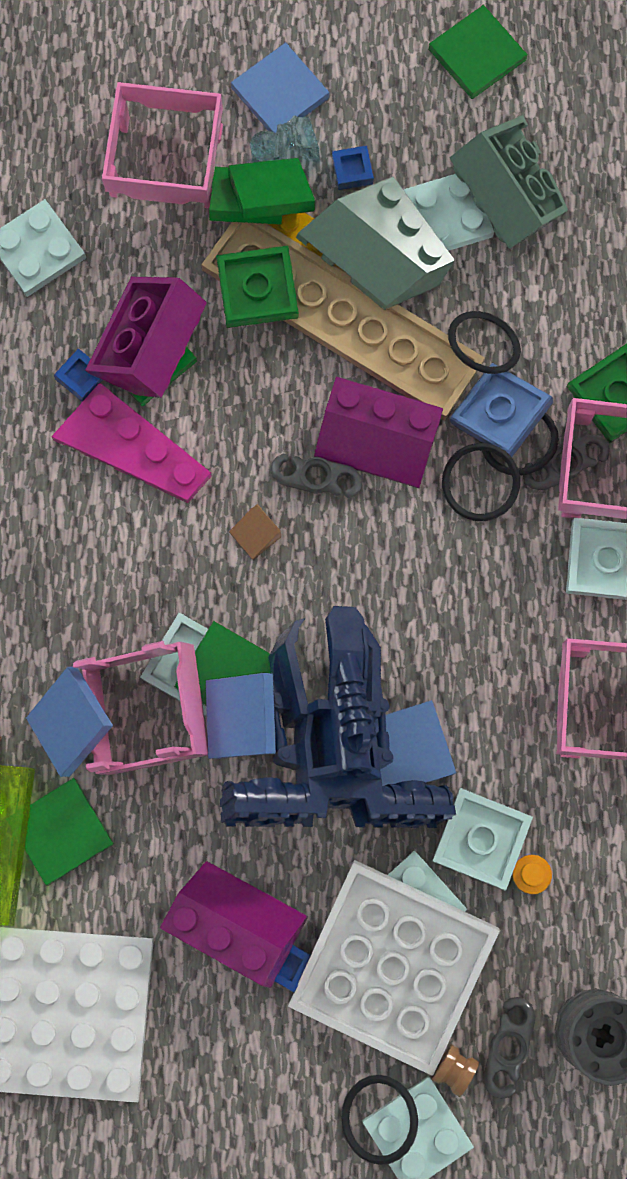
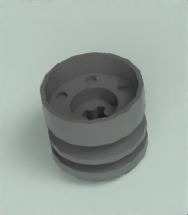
(597, 1058)

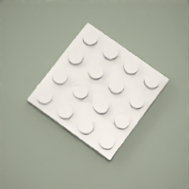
(394, 967)
(73, 1013)

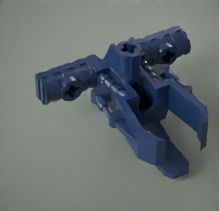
(334, 743)

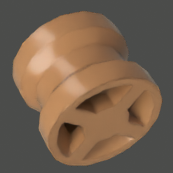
(455, 1070)

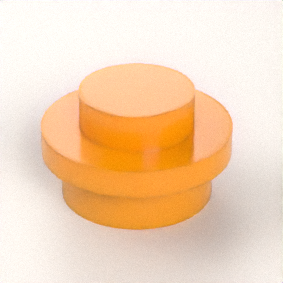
(532, 874)

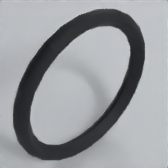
(476, 366)
(481, 447)
(537, 466)
(397, 1155)

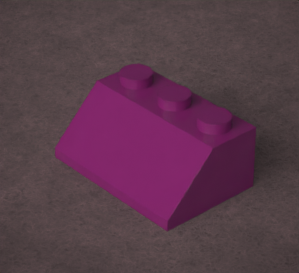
(147, 335)
(378, 432)
(234, 923)

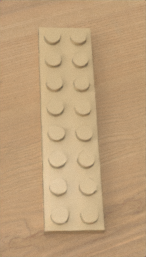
(335, 313)

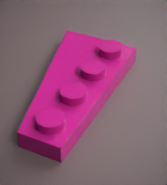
(120, 437)

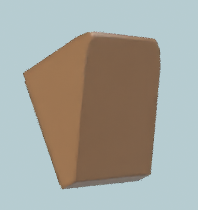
(255, 532)

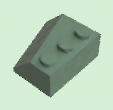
(508, 181)
(380, 243)

